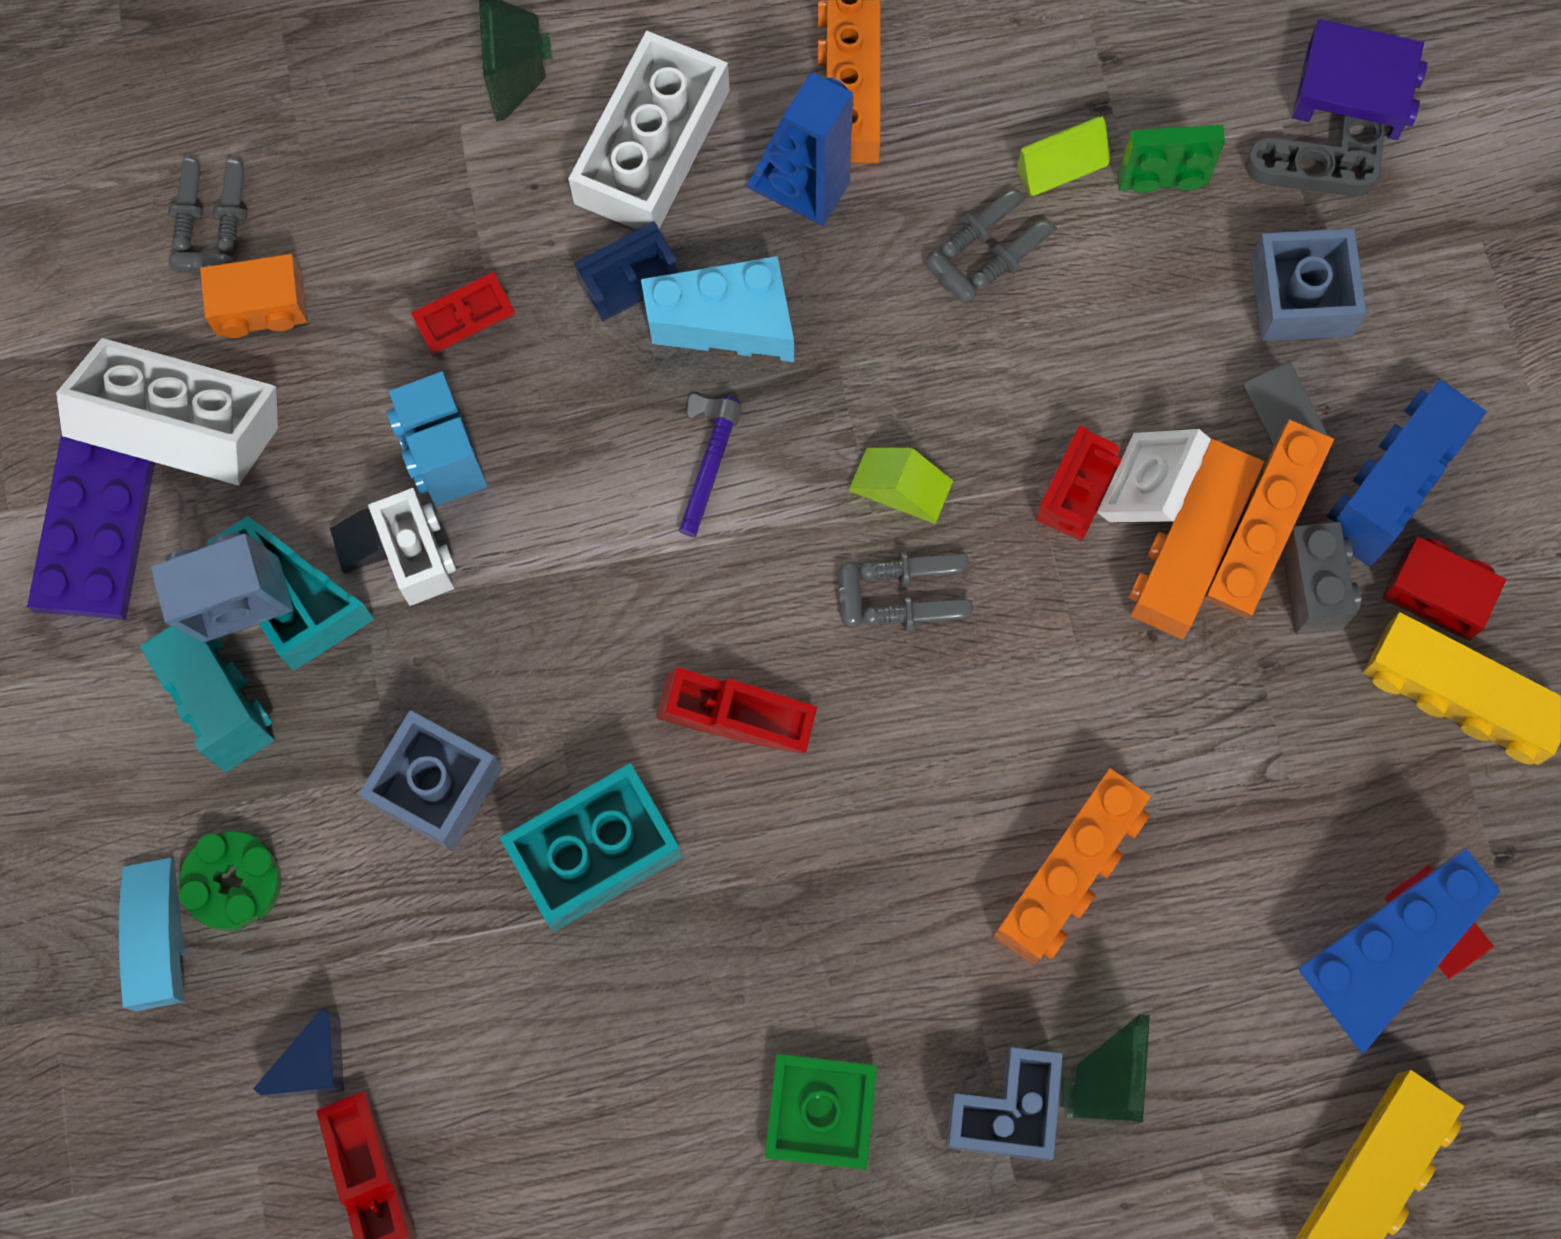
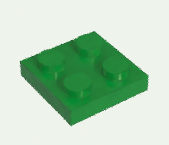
(1170, 158)
(821, 1112)

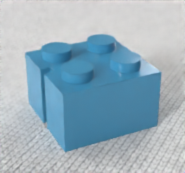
(434, 440)

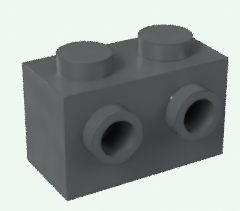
(1320, 578)

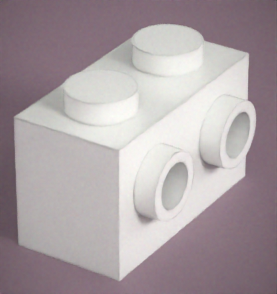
(411, 548)

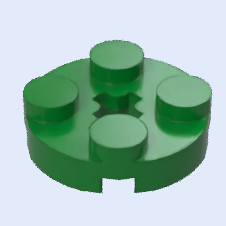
(216, 856)

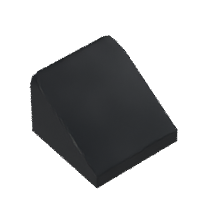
(357, 541)

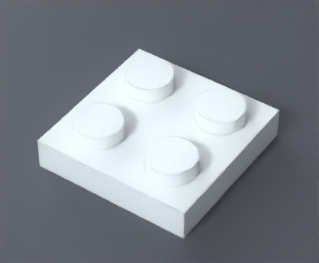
(1154, 476)

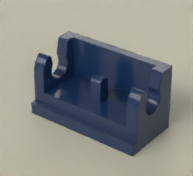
(615, 272)

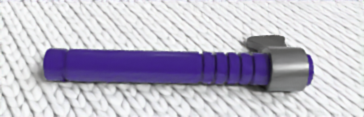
(726, 416)

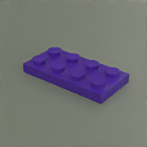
(91, 532)

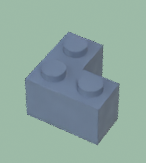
(1022, 1120)

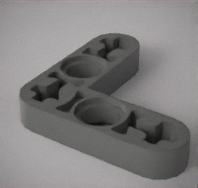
(1347, 154)

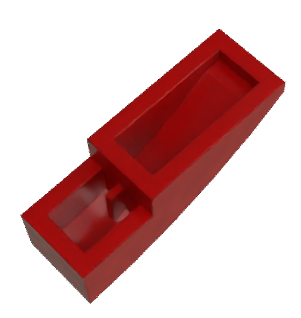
(736, 711)
(364, 1170)

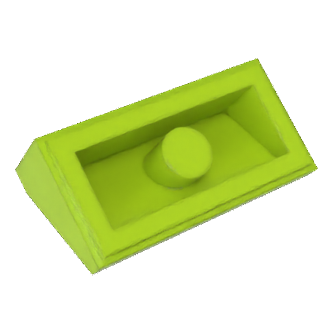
(1064, 156)

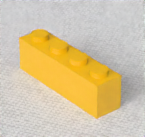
(1467, 689)
(1386, 1163)

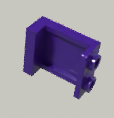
(1361, 76)

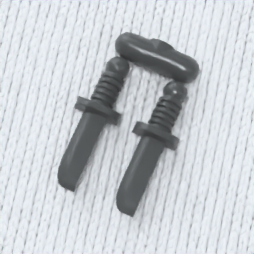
(186, 212)
(976, 228)
(910, 612)

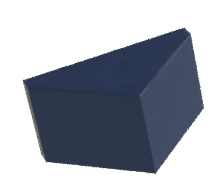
(309, 1063)

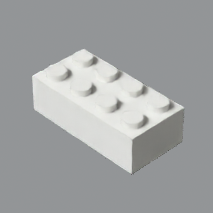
(650, 132)
(168, 411)

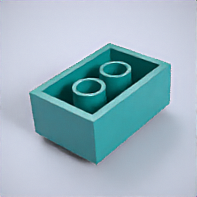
(591, 847)

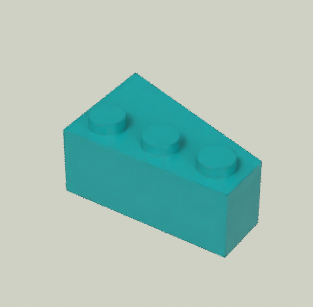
(321, 608)
(209, 697)

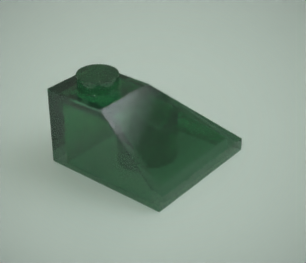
(511, 54)
(1111, 1079)

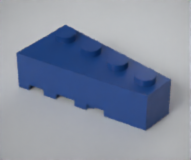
(809, 151)
(1406, 471)
(1392, 952)

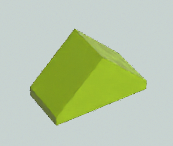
(902, 481)

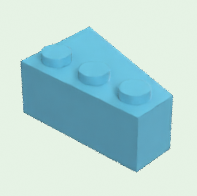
(722, 308)

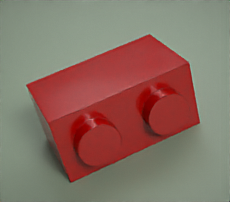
(1444, 588)

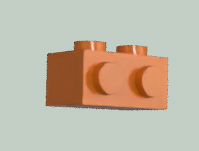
(253, 296)

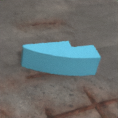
(150, 936)

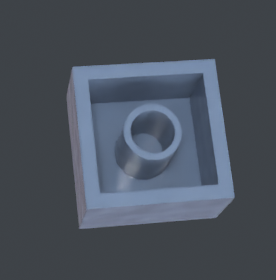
(1308, 285)
(221, 587)
(431, 780)

